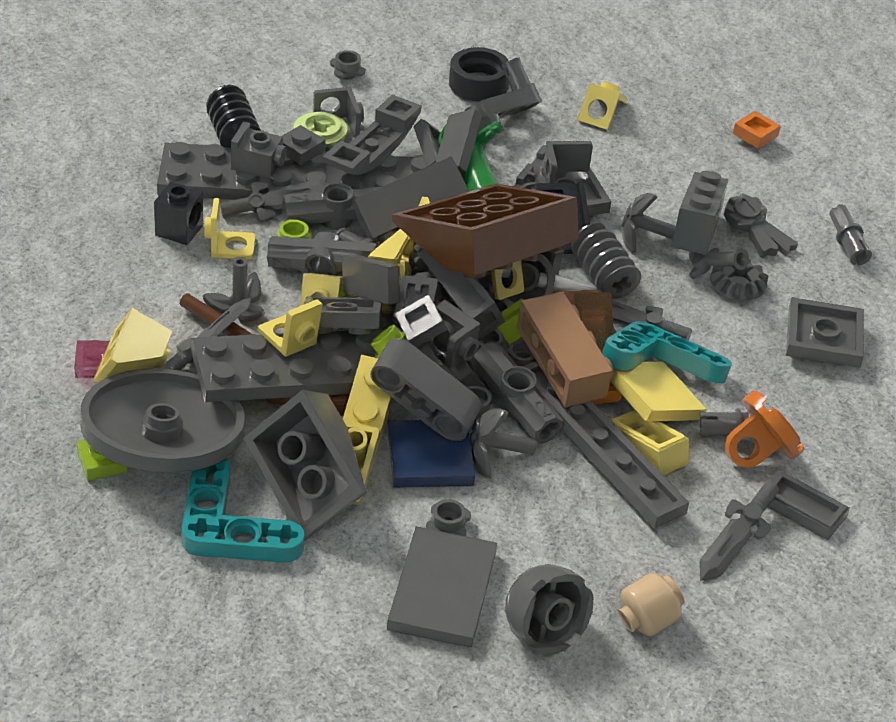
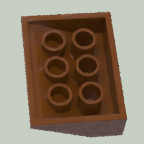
(491, 227)

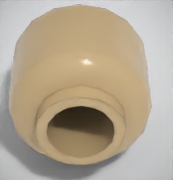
(651, 604)

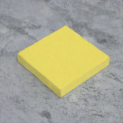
(657, 393)

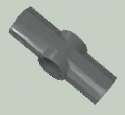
(329, 207)
(314, 255)
(517, 392)

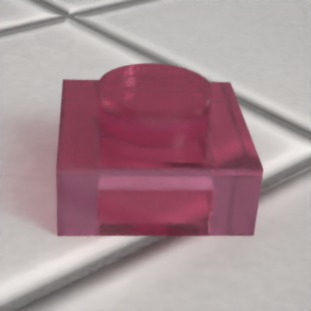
(88, 357)

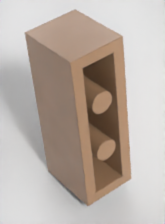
(564, 349)

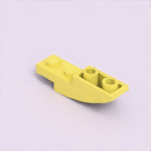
(366, 417)

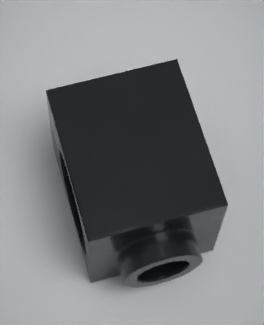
(178, 213)

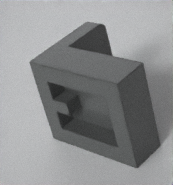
(415, 288)
(461, 334)

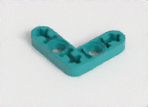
(642, 340)
(214, 521)

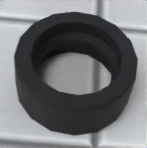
(478, 87)

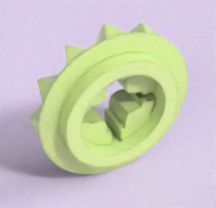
(326, 126)

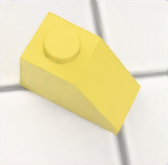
(135, 346)

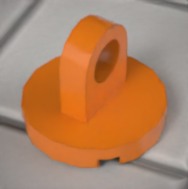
(768, 430)

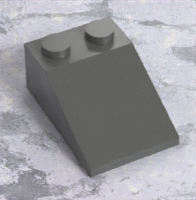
(308, 460)

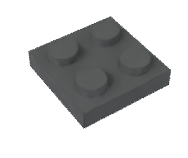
(357, 314)
(825, 332)

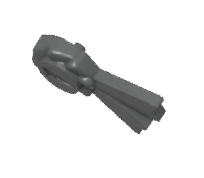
(749, 215)

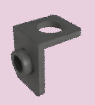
(346, 108)
(566, 157)

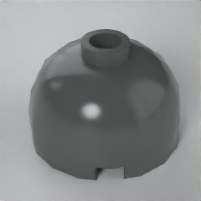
(548, 607)

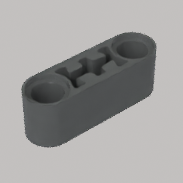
(426, 389)

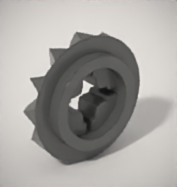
(737, 287)

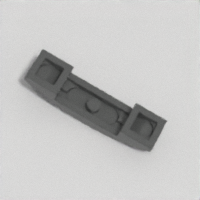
(378, 141)

